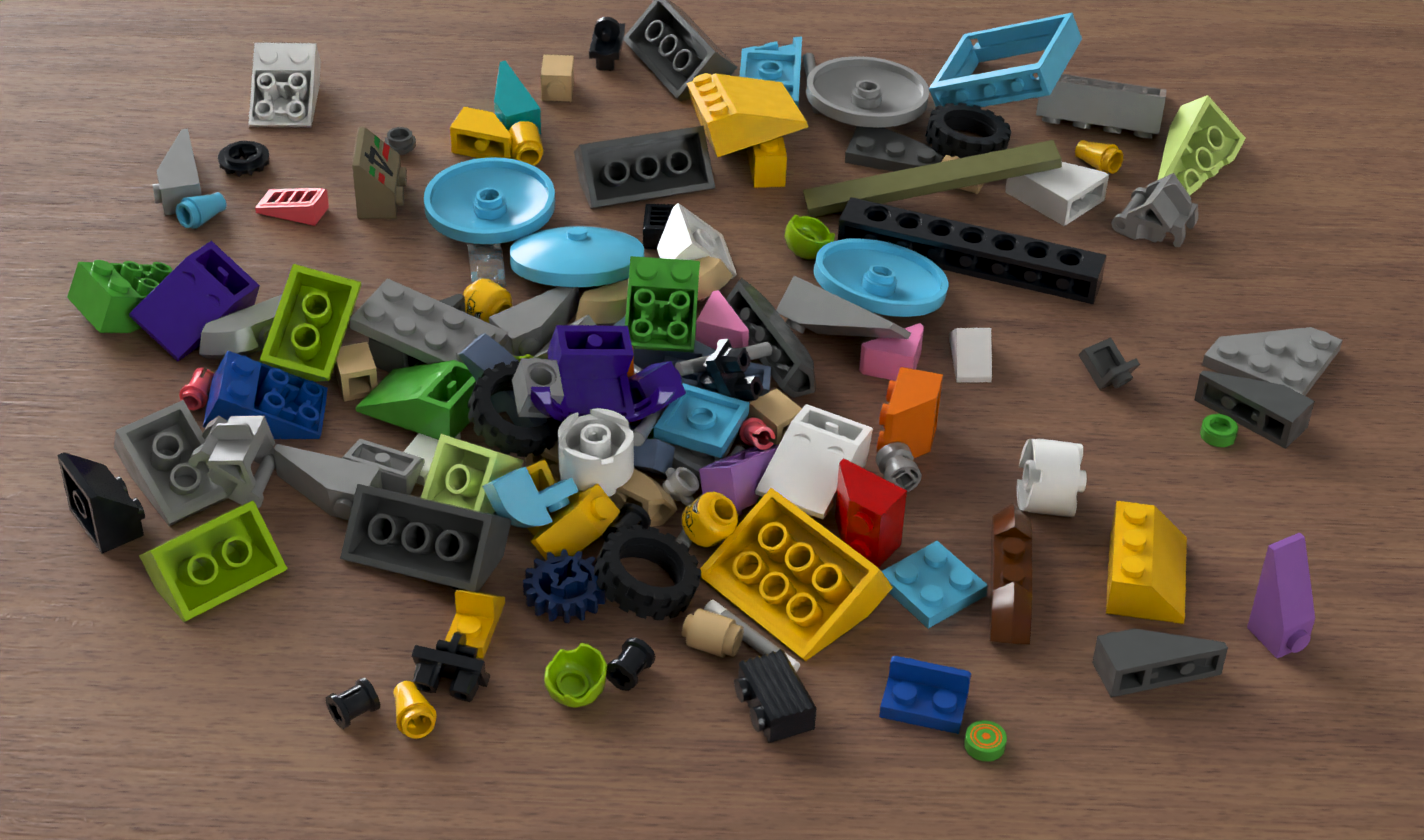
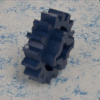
(563, 586)

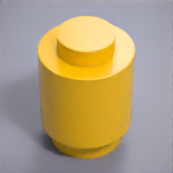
(526, 142)

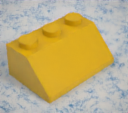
(1146, 565)

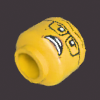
(486, 299)
(709, 519)

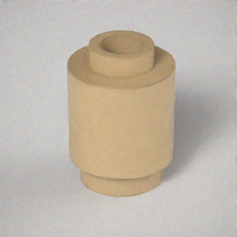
(712, 633)

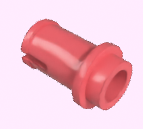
(196, 391)
(762, 432)

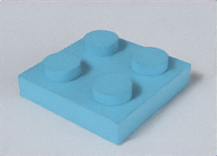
(702, 421)
(934, 584)

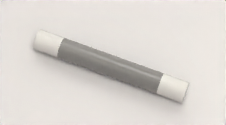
(750, 635)

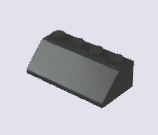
(675, 47)
(644, 167)
(424, 538)

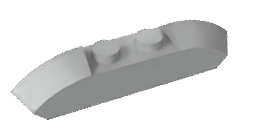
(240, 331)

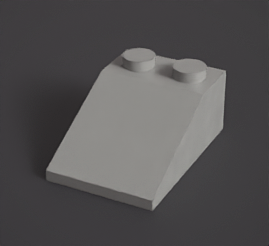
(157, 460)

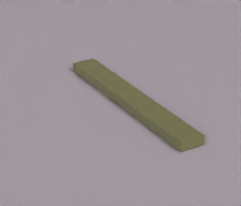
(934, 177)

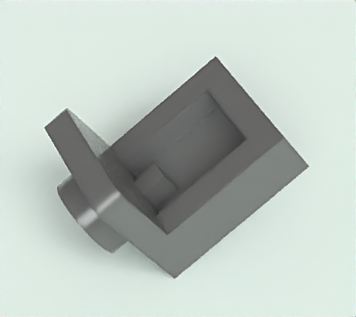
(1107, 364)

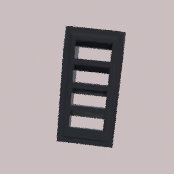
(654, 223)

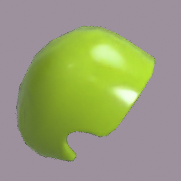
(807, 236)
(576, 676)

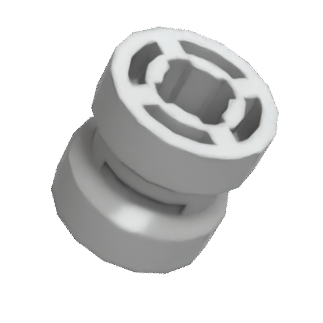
(898, 465)

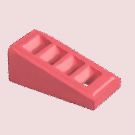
(295, 205)

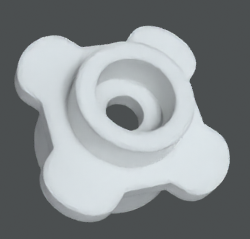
(681, 484)

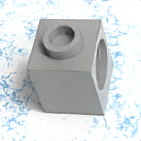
(535, 373)

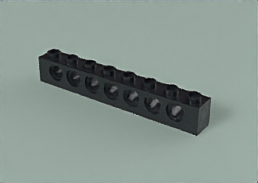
(979, 250)

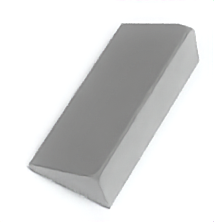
(397, 468)

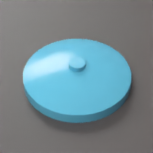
(489, 200)
(575, 256)
(881, 277)

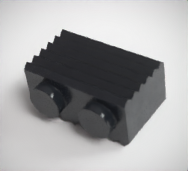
(775, 696)

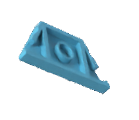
(774, 64)

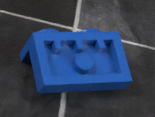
(925, 694)

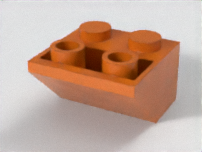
(912, 410)

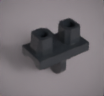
(607, 43)
(726, 373)
(451, 661)

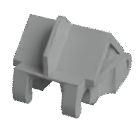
(1158, 210)
(230, 452)

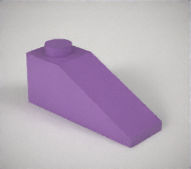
(737, 475)
(1284, 600)

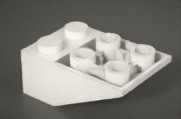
(284, 84)
(809, 459)

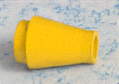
(1100, 155)
(413, 712)

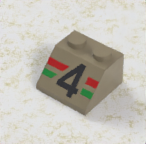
(377, 177)

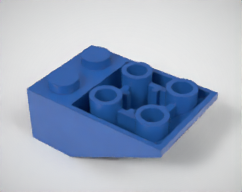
(251, 388)

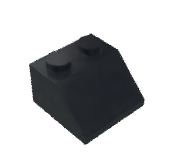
(100, 502)

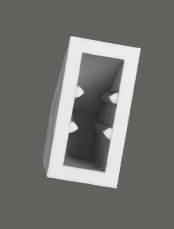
(1060, 192)

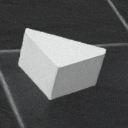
(971, 354)

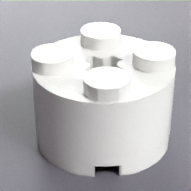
(596, 450)
(1050, 477)

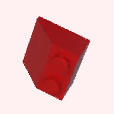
(869, 512)

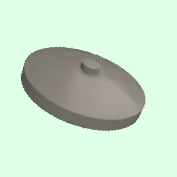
(867, 91)

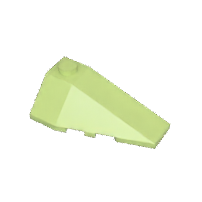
(1199, 143)

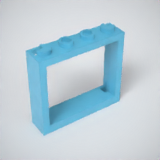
(1054, 34)

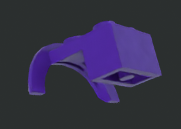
(594, 374)

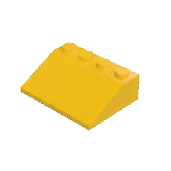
(743, 111)
(794, 576)

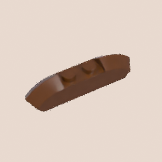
(1011, 577)

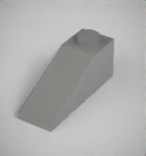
(177, 175)
(534, 320)
(325, 478)

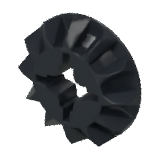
(255, 154)

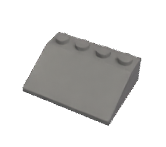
(1105, 104)

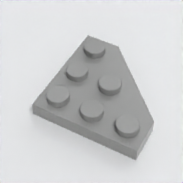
(1278, 357)

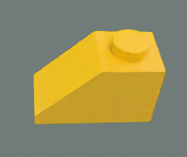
(480, 135)
(768, 163)
(577, 523)

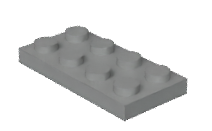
(419, 324)

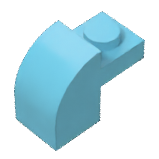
(518, 498)

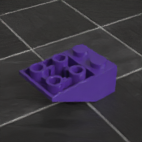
(193, 294)

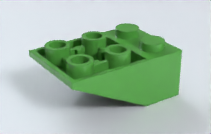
(112, 290)
(662, 303)
(423, 398)

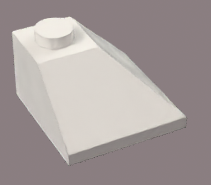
(691, 239)

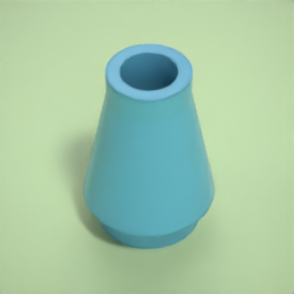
(199, 209)

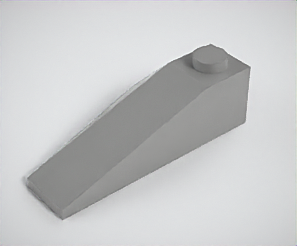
(829, 314)

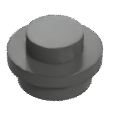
(401, 140)

